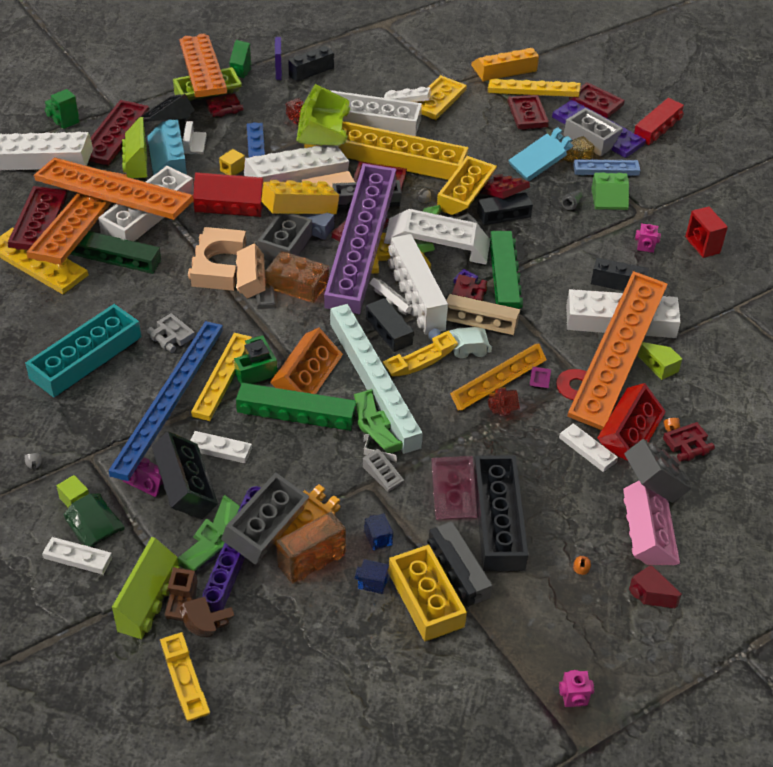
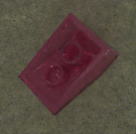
(453, 487)

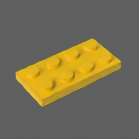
(443, 95)

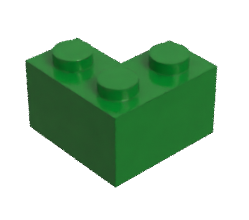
(63, 109)
(257, 371)

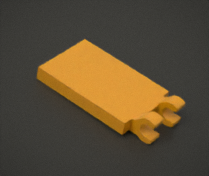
(313, 509)

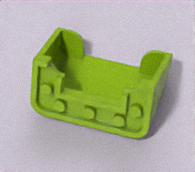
(322, 118)

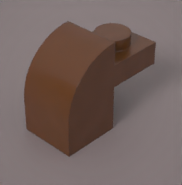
(182, 588)
(200, 620)

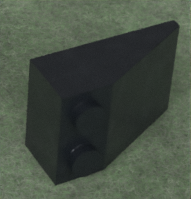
(172, 108)

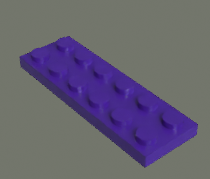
(625, 144)

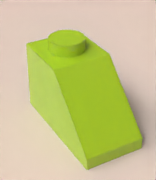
(660, 359)

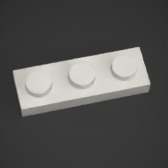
(412, 95)
(391, 296)
(222, 447)
(588, 447)
(77, 555)

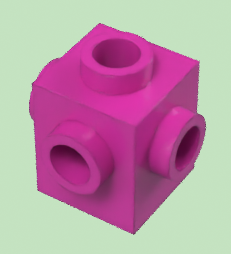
(647, 237)
(576, 688)

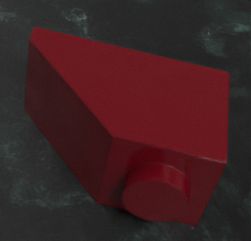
(654, 589)

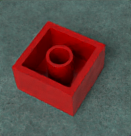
(706, 232)

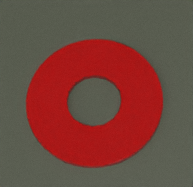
(565, 378)

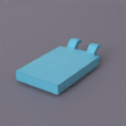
(541, 154)

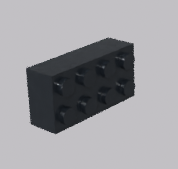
(184, 475)

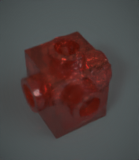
(293, 110)
(503, 401)

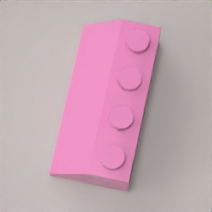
(650, 526)

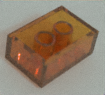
(297, 276)
(311, 547)

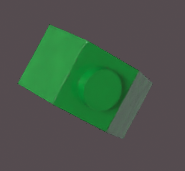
(241, 58)

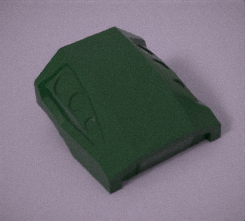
(92, 520)

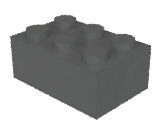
(285, 234)
(658, 470)

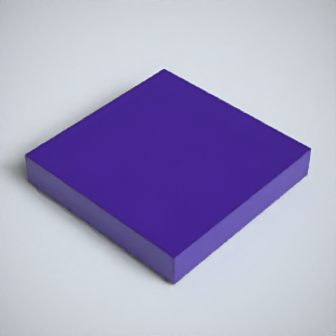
(278, 59)

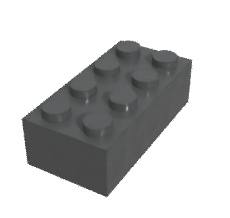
(265, 518)

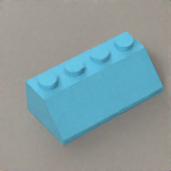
(166, 147)

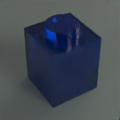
(378, 531)
(372, 576)

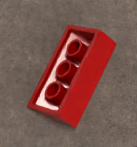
(228, 194)
(632, 420)

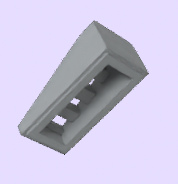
(377, 459)

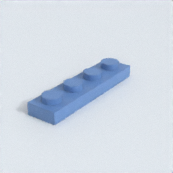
(589, 167)

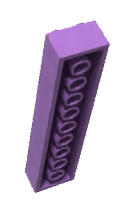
(360, 238)

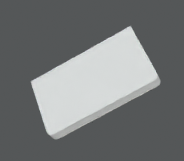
(193, 141)

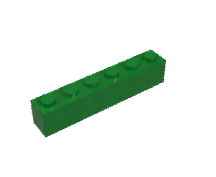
(505, 269)
(296, 406)

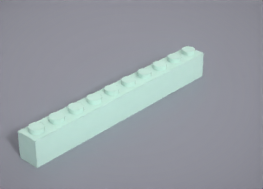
(375, 377)

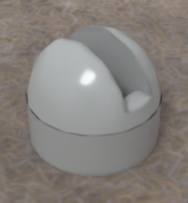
(424, 195)
(33, 458)

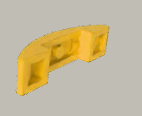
(422, 358)
(184, 677)

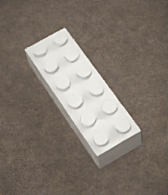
(383, 113)
(37, 149)
(297, 164)
(132, 223)
(417, 284)
(594, 309)

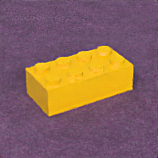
(299, 198)
(427, 592)

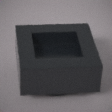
(256, 351)

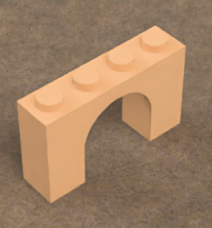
(214, 242)

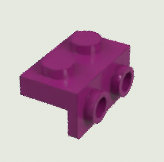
(146, 478)

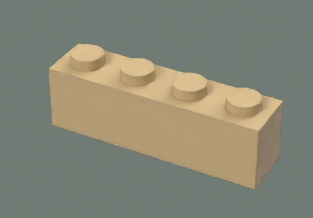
(482, 314)

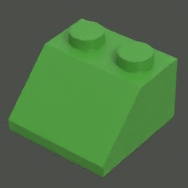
(610, 191)

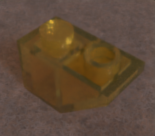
(581, 150)

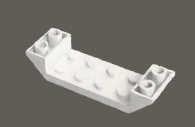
(441, 231)

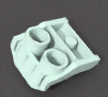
(469, 341)

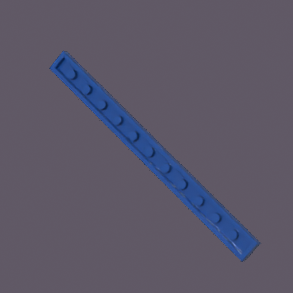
(165, 402)

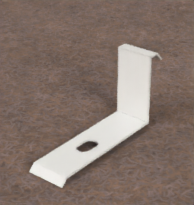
(391, 457)

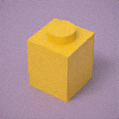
(232, 162)

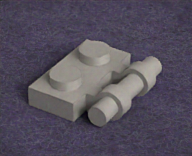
(176, 332)

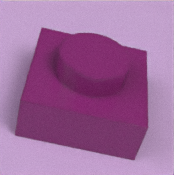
(540, 377)

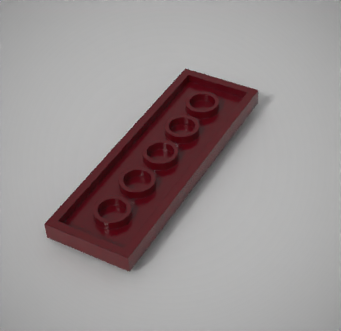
(109, 135)
(37, 214)

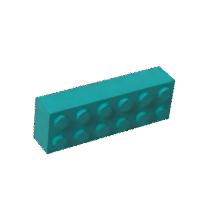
(83, 350)

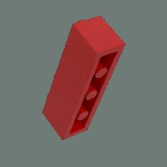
(659, 120)

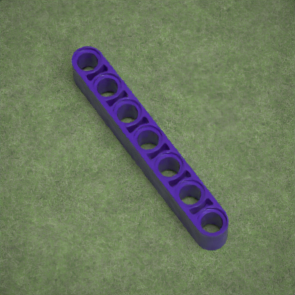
(224, 576)

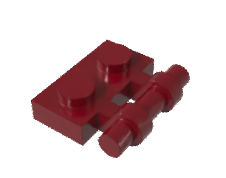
(224, 105)
(466, 285)
(687, 436)

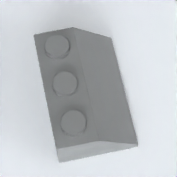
(595, 128)

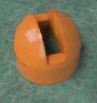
(672, 423)
(582, 570)

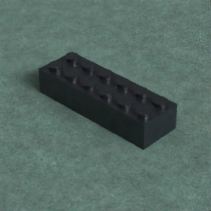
(500, 513)

